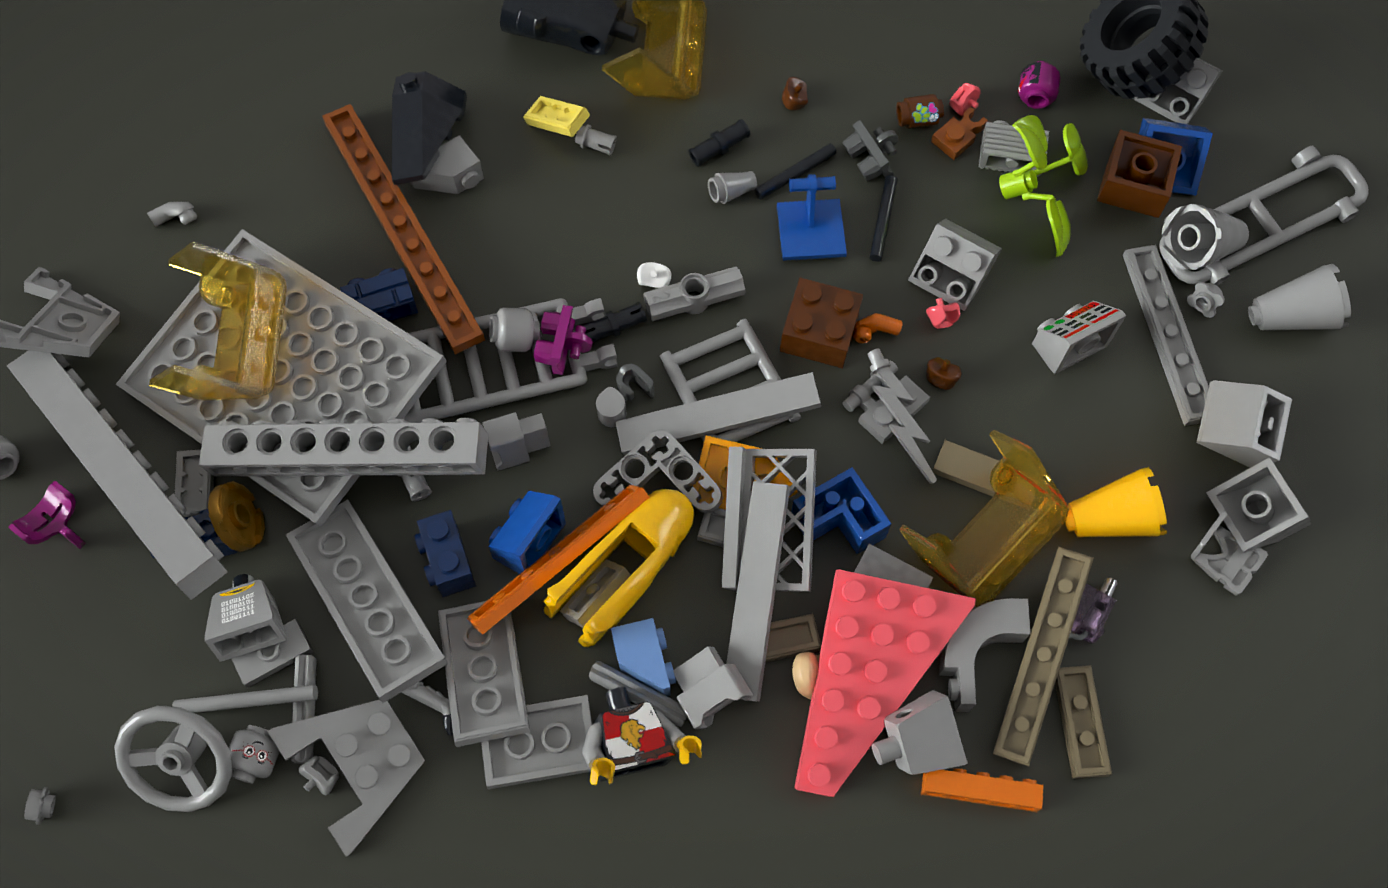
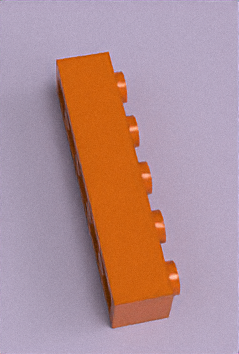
(983, 789)

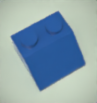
(1195, 146)
(528, 531)

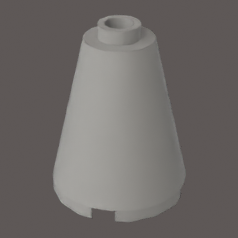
(1201, 236)
(1304, 303)

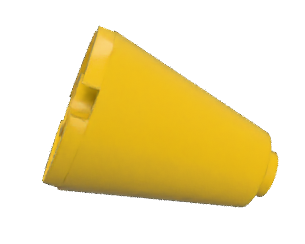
(1120, 509)

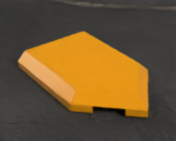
(715, 463)

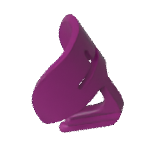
(54, 498)

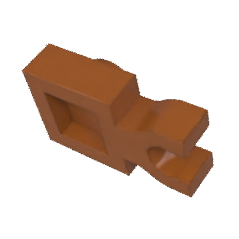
(957, 136)

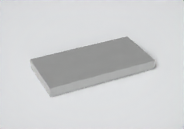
(482, 678)

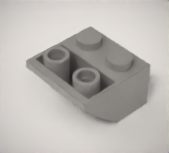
(1184, 98)
(954, 263)
(1244, 422)

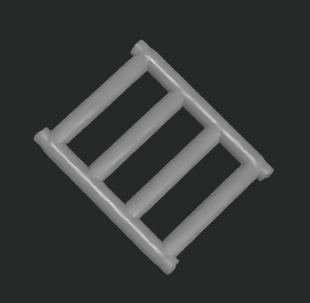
(757, 357)

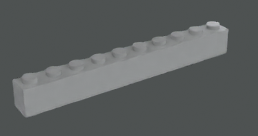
(120, 472)

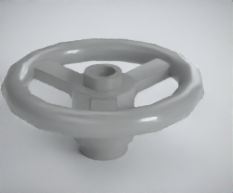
(174, 757)

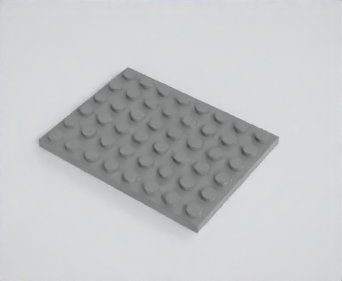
(330, 366)

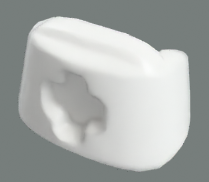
(653, 275)

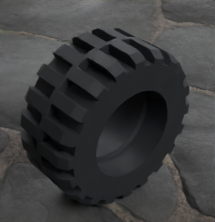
(1156, 59)

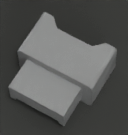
(514, 438)
(708, 686)

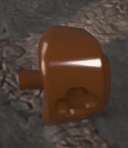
(795, 94)
(942, 373)

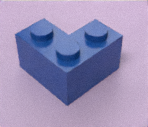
(851, 507)

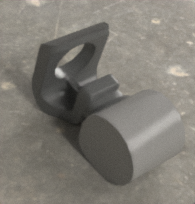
(612, 402)

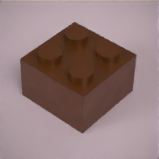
(821, 322)

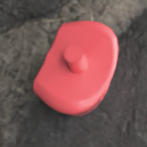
(964, 98)
(943, 315)

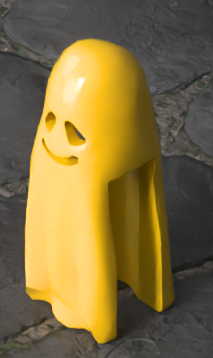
(653, 532)

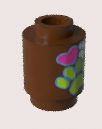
(919, 111)

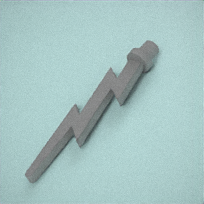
(891, 396)

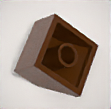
(1140, 174)

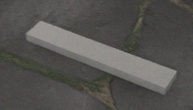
(1168, 331)
(723, 412)
(758, 582)

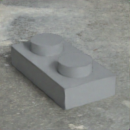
(594, 592)

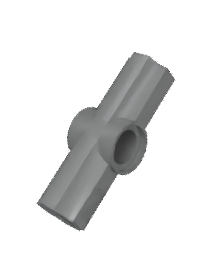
(712, 289)

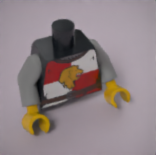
(633, 739)

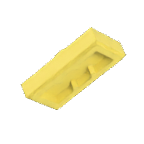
(556, 116)

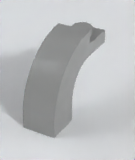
(988, 624)

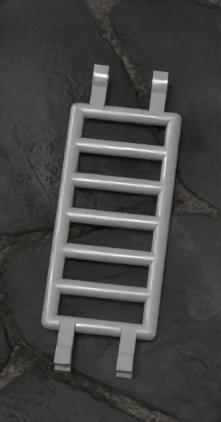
(601, 358)

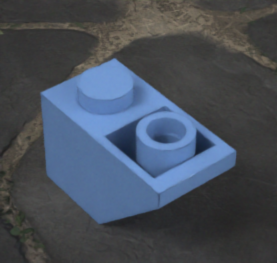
(640, 654)

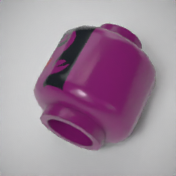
(1039, 84)

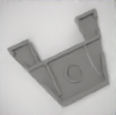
(65, 324)
(370, 752)

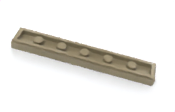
(1043, 656)

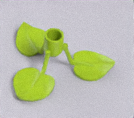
(1025, 180)

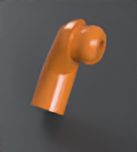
(874, 323)

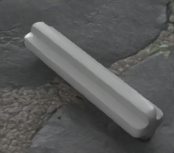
(304, 676)
(637, 692)

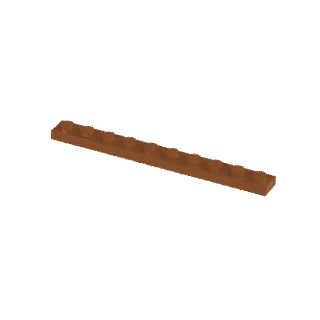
(404, 230)

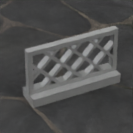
(739, 488)

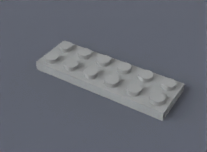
(367, 602)

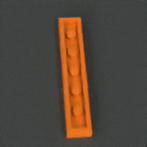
(557, 558)

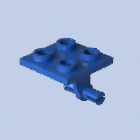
(811, 226)

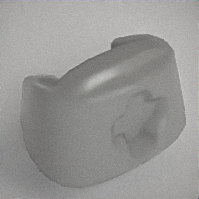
(320, 774)

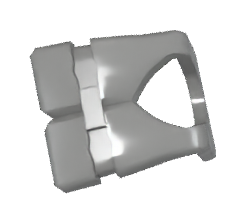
(1231, 566)

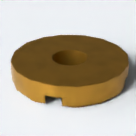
(235, 516)

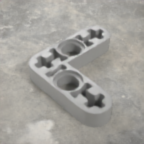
(667, 463)

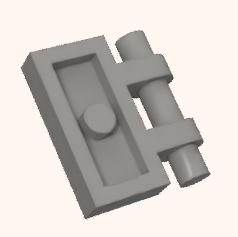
(876, 414)

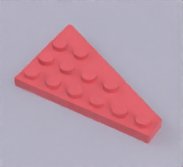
(870, 659)

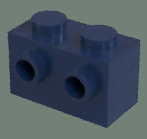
(446, 554)

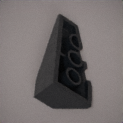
(421, 120)

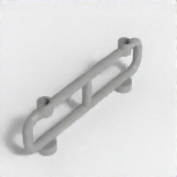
(1308, 164)

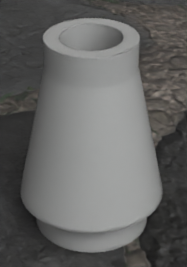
(728, 186)

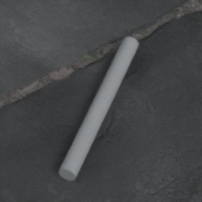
(248, 699)

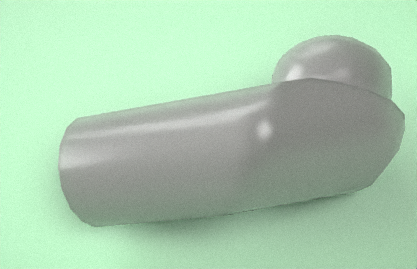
(170, 210)

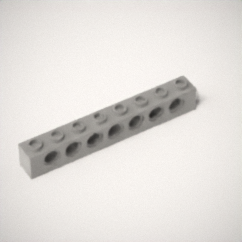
(466, 457)

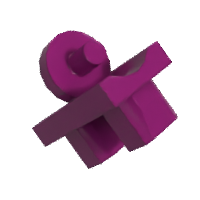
(565, 339)

